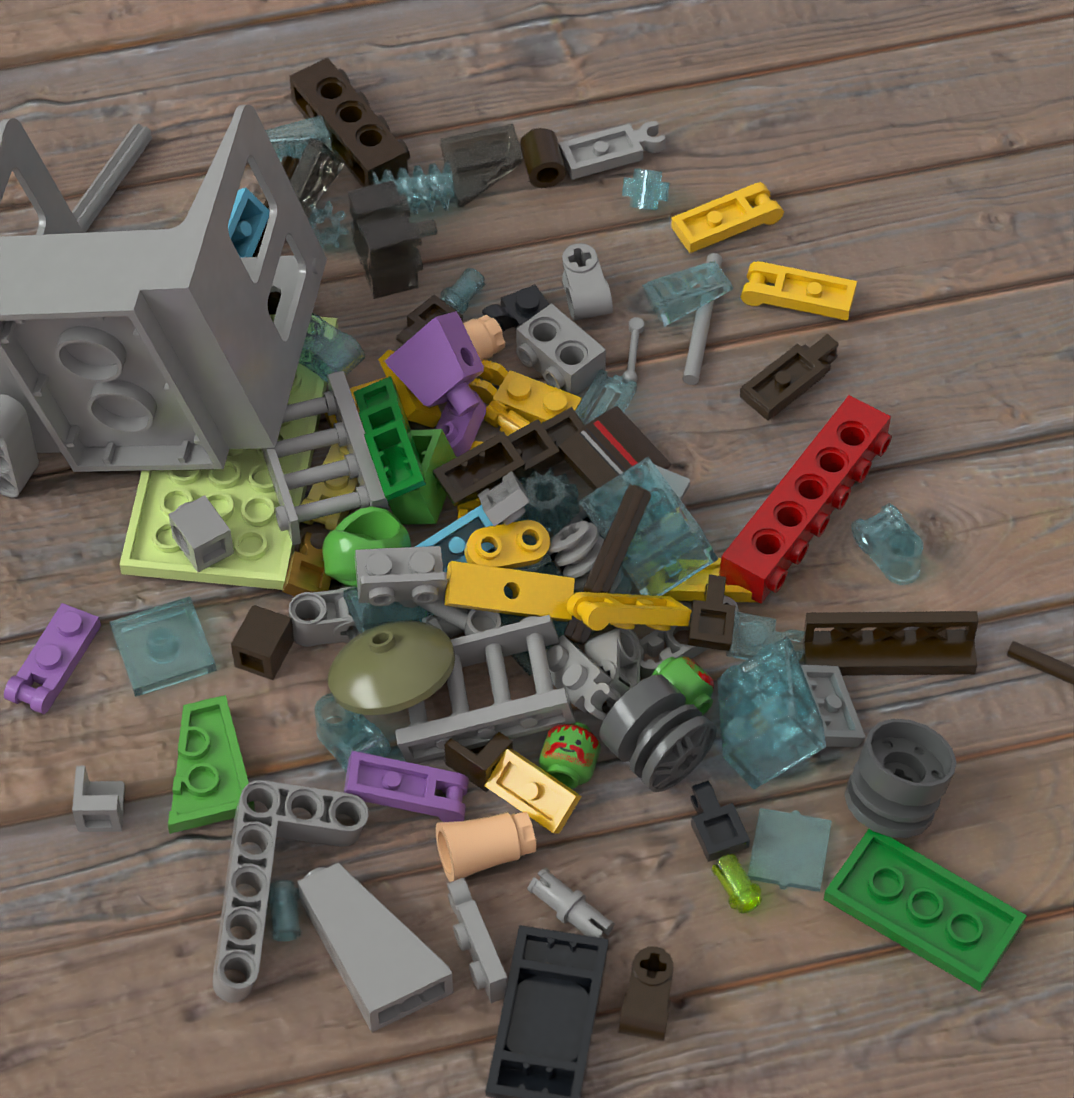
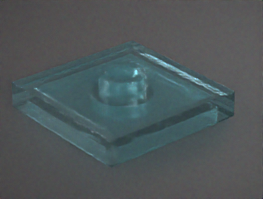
(162, 646)

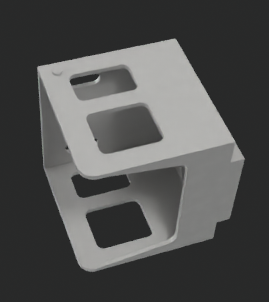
(161, 337)

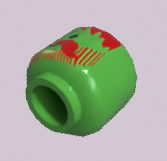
(689, 680)
(570, 754)

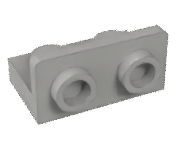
(400, 575)
(835, 706)

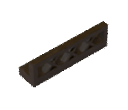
(890, 647)

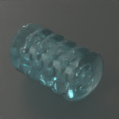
(422, 187)

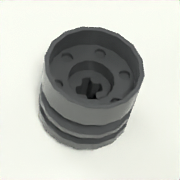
(657, 733)
(900, 778)

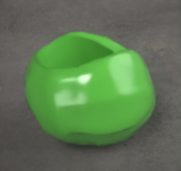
(363, 529)

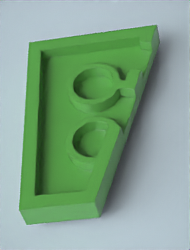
(208, 767)

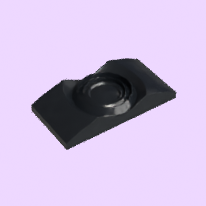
(547, 1015)

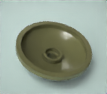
(391, 667)

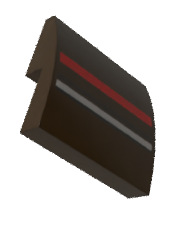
(608, 448)

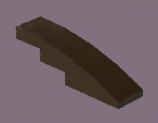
(520, 452)

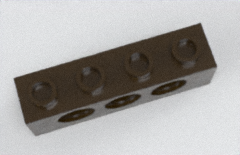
(355, 131)

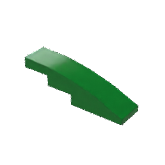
(389, 438)

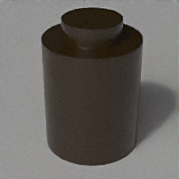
(542, 158)

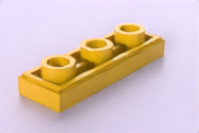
(483, 589)

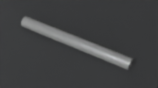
(700, 334)

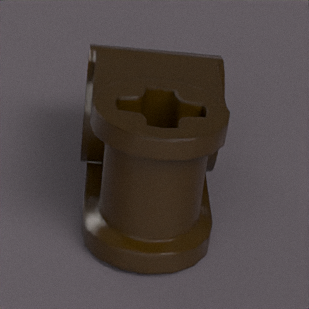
(647, 999)

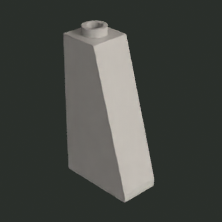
(372, 949)

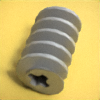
(578, 549)

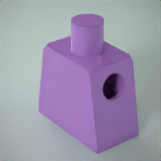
(439, 364)

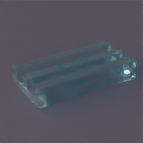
(613, 385)

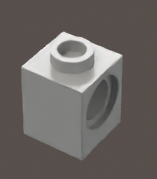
(201, 533)

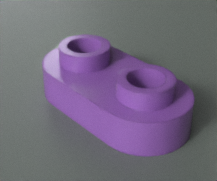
(461, 429)

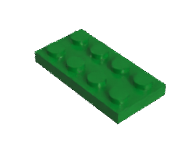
(925, 908)

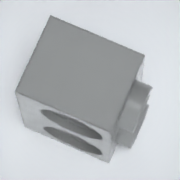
(560, 350)

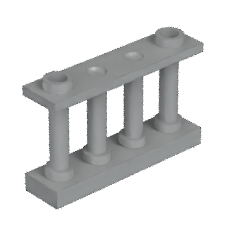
(356, 464)
(513, 718)

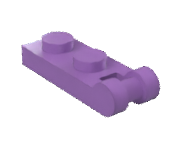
(53, 658)
(406, 786)

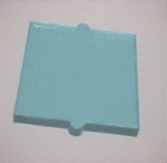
(789, 850)

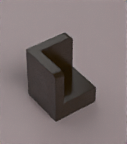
(262, 642)
(476, 762)

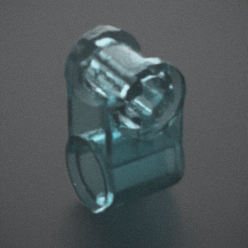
(329, 349)
(890, 544)
(349, 735)

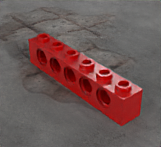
(806, 498)

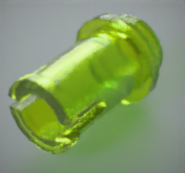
(742, 892)

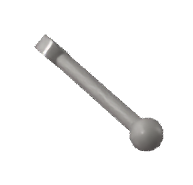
(636, 326)

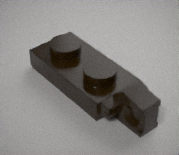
(789, 377)

